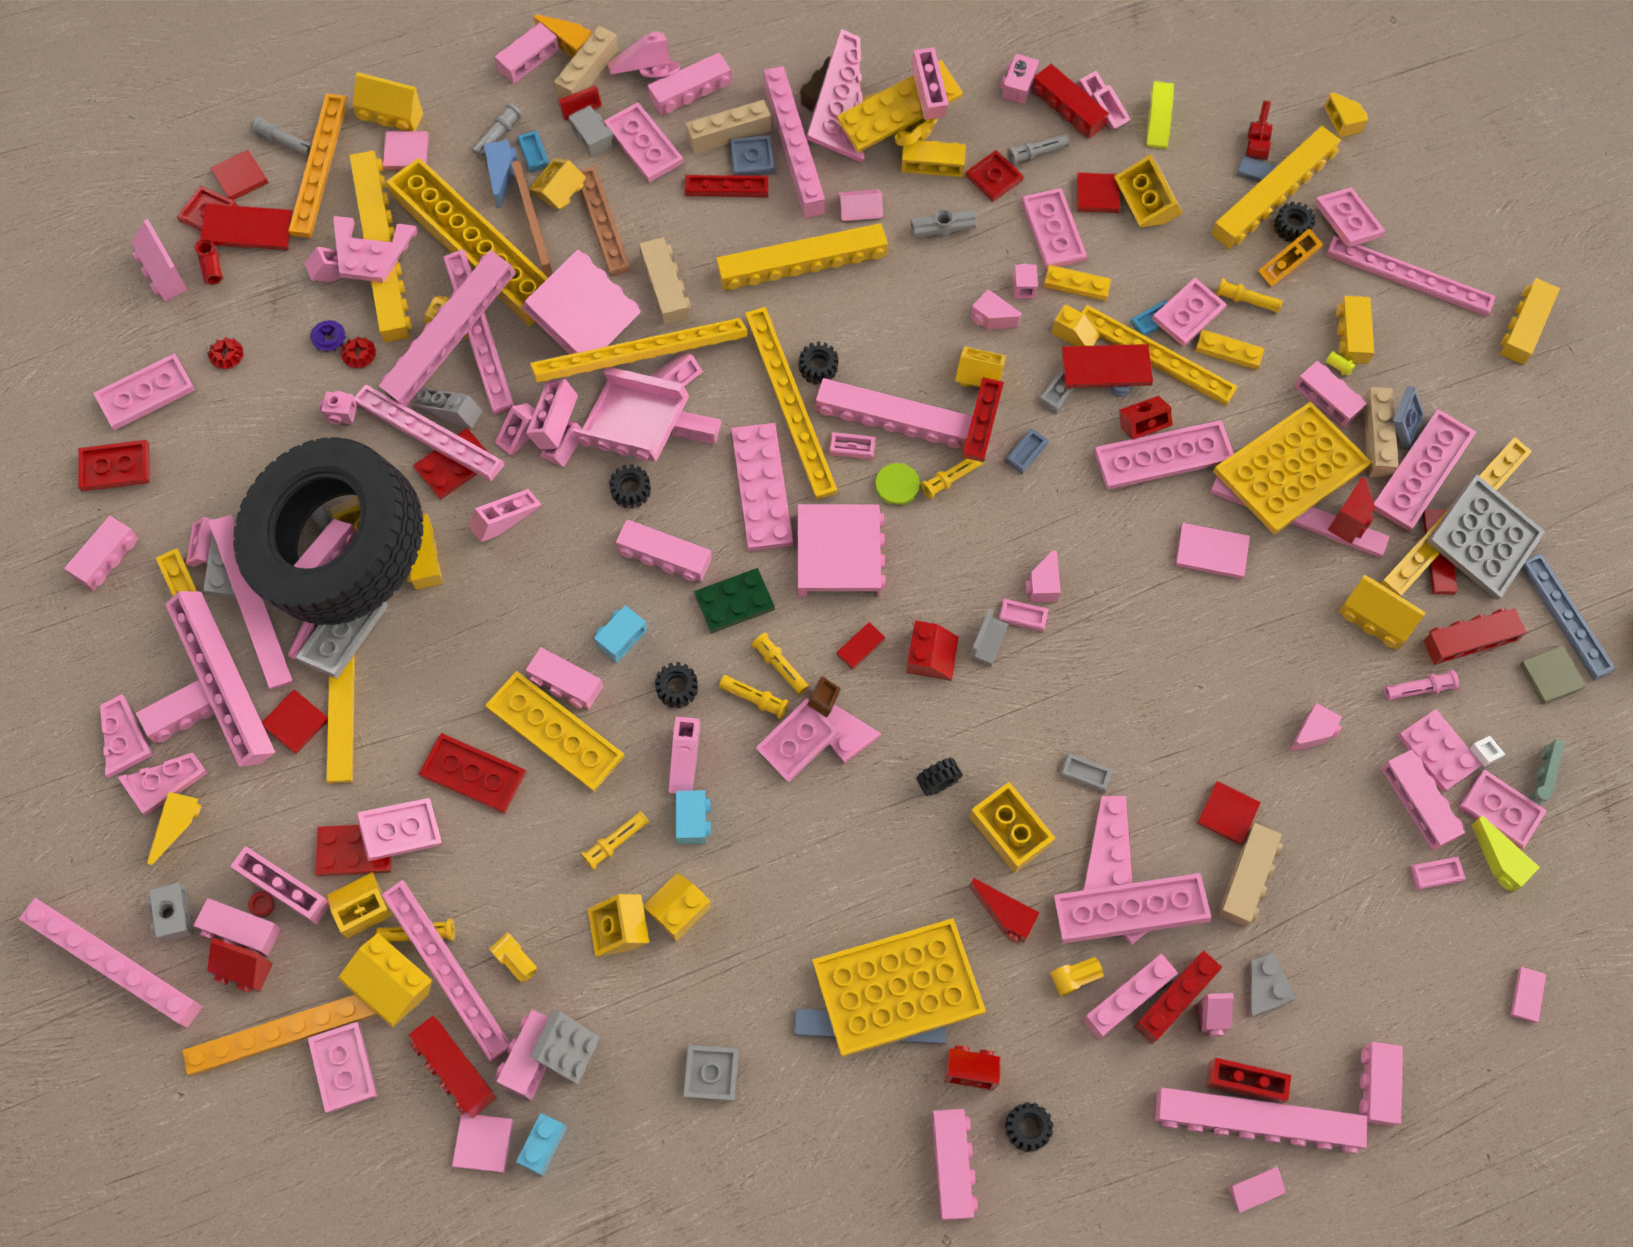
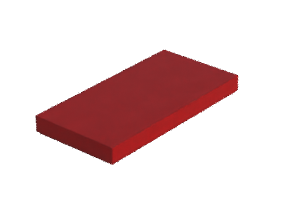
(247, 226)
(1107, 366)
(472, 773)

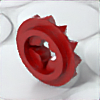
(366, 354)
(232, 357)

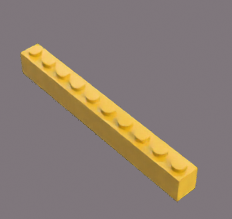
(376, 226)

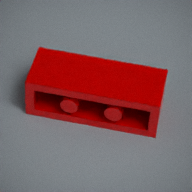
(1248, 1080)

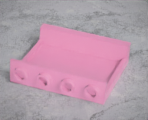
(581, 306)
(633, 414)
(840, 548)

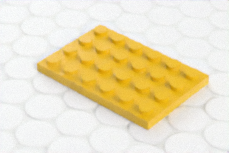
(1292, 467)
(898, 987)

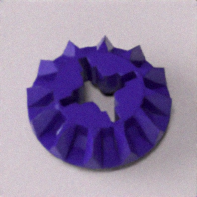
(327, 328)

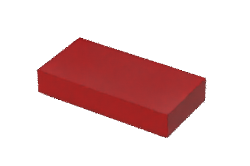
(579, 101)
(860, 646)

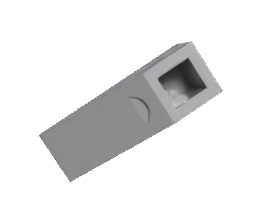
(448, 406)

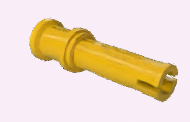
(1239, 293)
(944, 479)
(775, 653)
(764, 700)
(602, 845)
(397, 934)

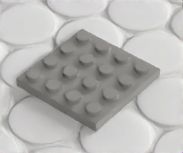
(1486, 537)

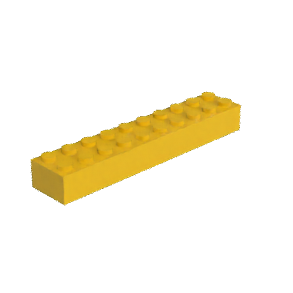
(462, 227)

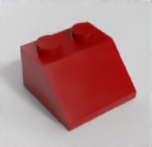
(1355, 514)
(932, 651)
(237, 965)
(972, 1068)

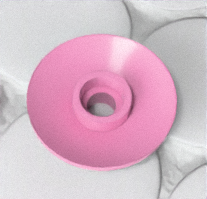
(660, 71)

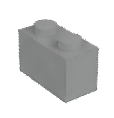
(591, 131)

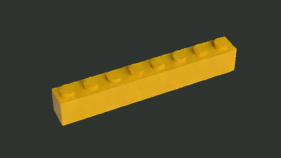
(1276, 187)
(802, 256)

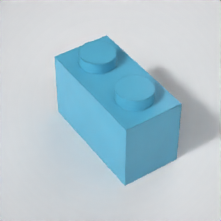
(620, 633)
(691, 817)
(541, 1144)

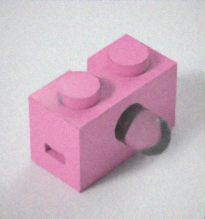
(1019, 78)

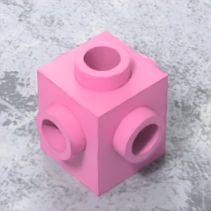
(338, 407)

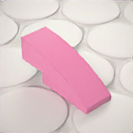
(1105, 97)

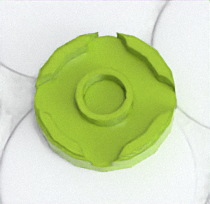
(897, 484)

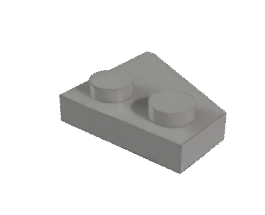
(1268, 985)

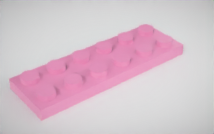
(1163, 454)
(1423, 470)
(762, 487)
(1132, 908)

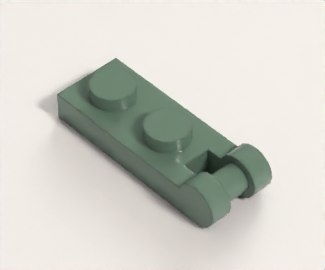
(1547, 772)

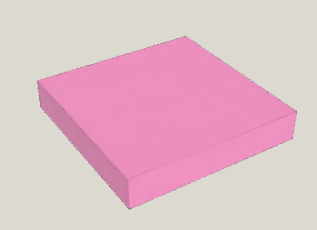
(404, 148)
(483, 1143)

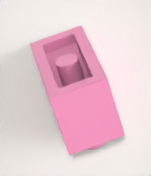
(323, 265)
(994, 312)
(513, 432)
(1044, 581)
(1317, 728)
(1215, 1013)

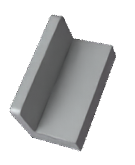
(989, 640)

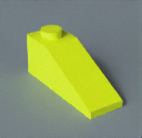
(1504, 858)

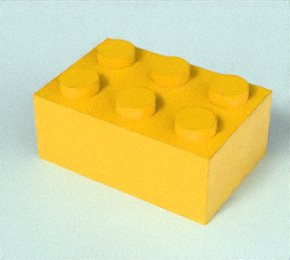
(1011, 827)

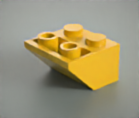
(358, 906)

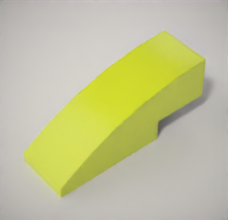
(1160, 114)

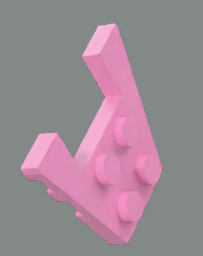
(368, 258)

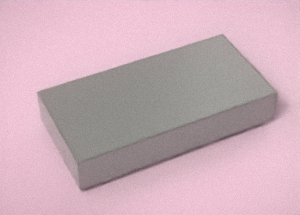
(1086, 772)

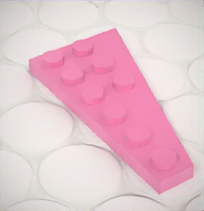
(838, 94)

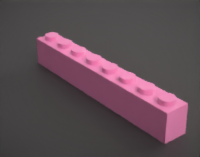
(794, 142)
(447, 328)
(893, 413)
(220, 678)
(111, 962)
(1261, 1119)

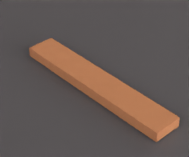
(532, 219)
(603, 223)

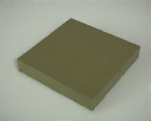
(1552, 674)

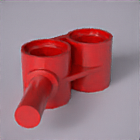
(1260, 135)

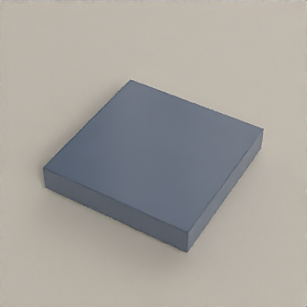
(752, 156)
(1408, 417)

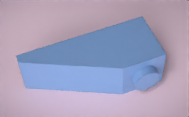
(499, 161)

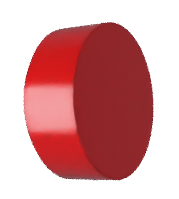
(261, 904)

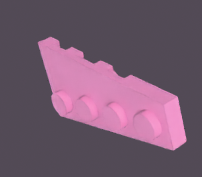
(1110, 847)

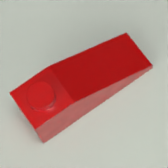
(1009, 914)

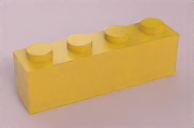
(1529, 321)

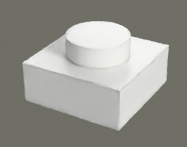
(1487, 751)

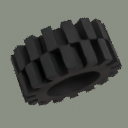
(1297, 212)
(818, 351)
(630, 475)
(676, 672)
(939, 776)
(1043, 1120)

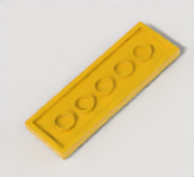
(890, 111)
(555, 731)

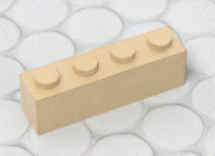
(587, 63)
(731, 124)
(664, 280)
(1380, 432)
(1250, 875)

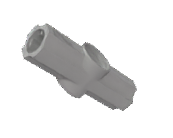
(933, 224)

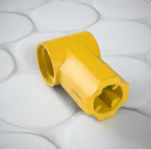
(510, 953)
(1071, 978)

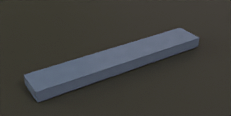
(1567, 617)
(817, 1024)

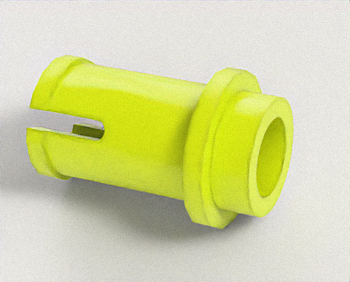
(1340, 363)

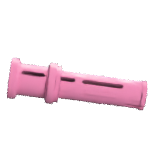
(1432, 684)

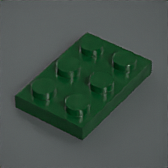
(734, 600)

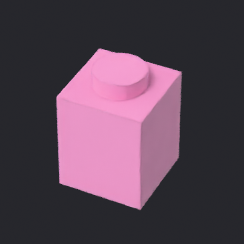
(1025, 281)

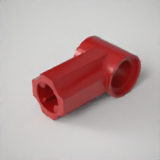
(209, 262)

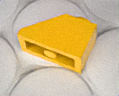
(1345, 115)
(1074, 328)

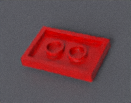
(113, 465)
(443, 473)
(343, 853)

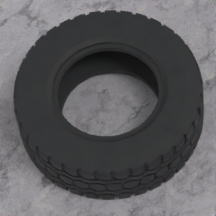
(284, 501)

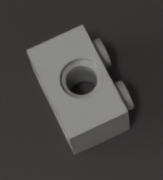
(179, 923)

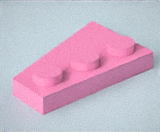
(853, 734)
(122, 737)
(151, 785)

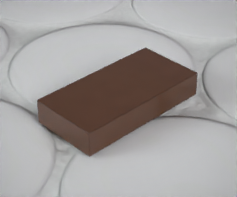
(824, 696)

